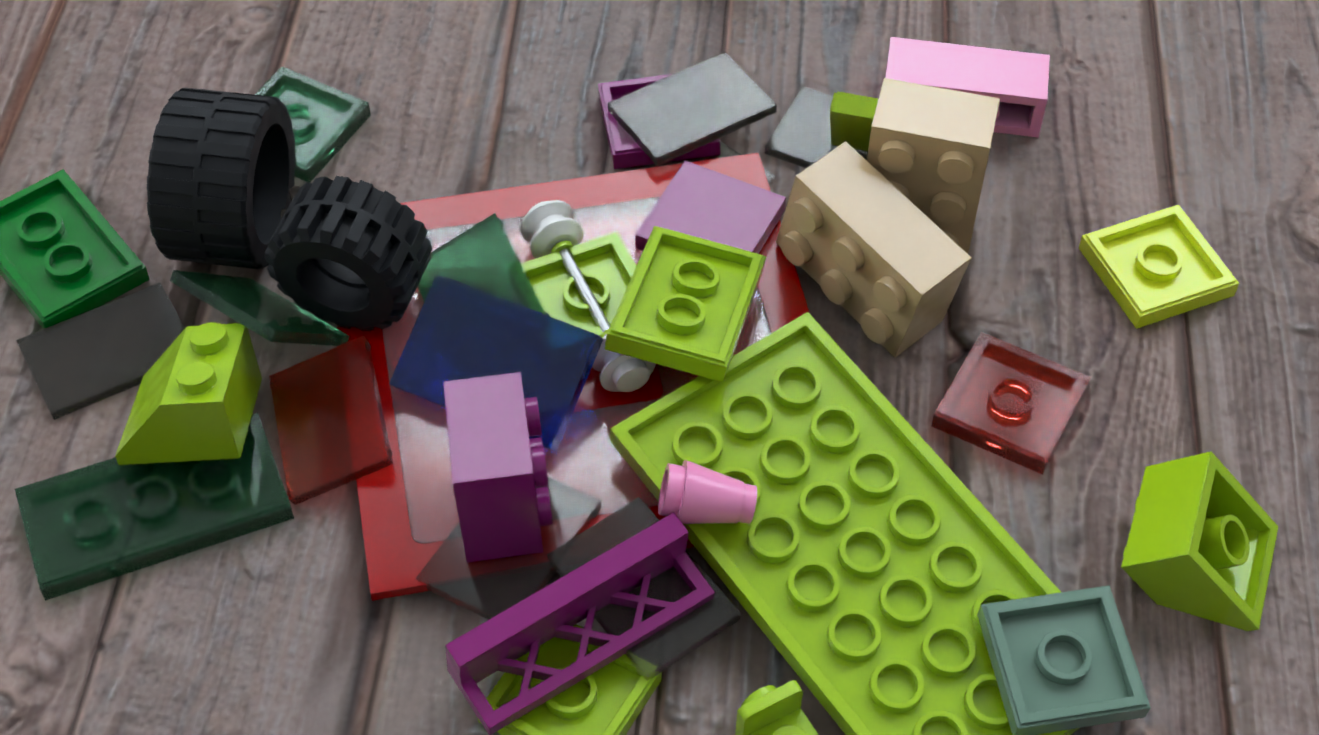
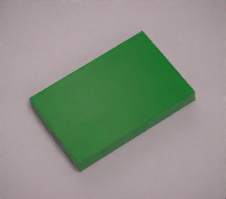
(63, 252)

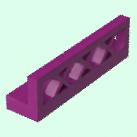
(562, 605)

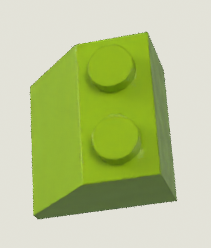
(194, 399)
(1201, 542)

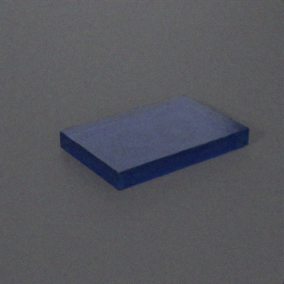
(482, 335)

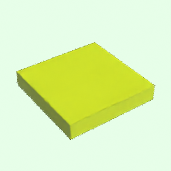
(1158, 266)

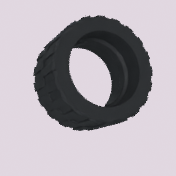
(219, 176)

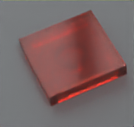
(1011, 402)

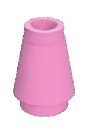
(705, 495)

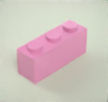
(1012, 76)

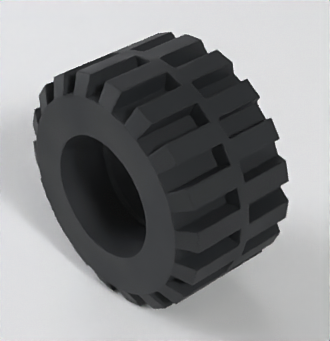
(348, 253)

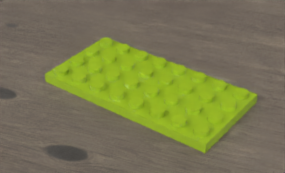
(858, 539)

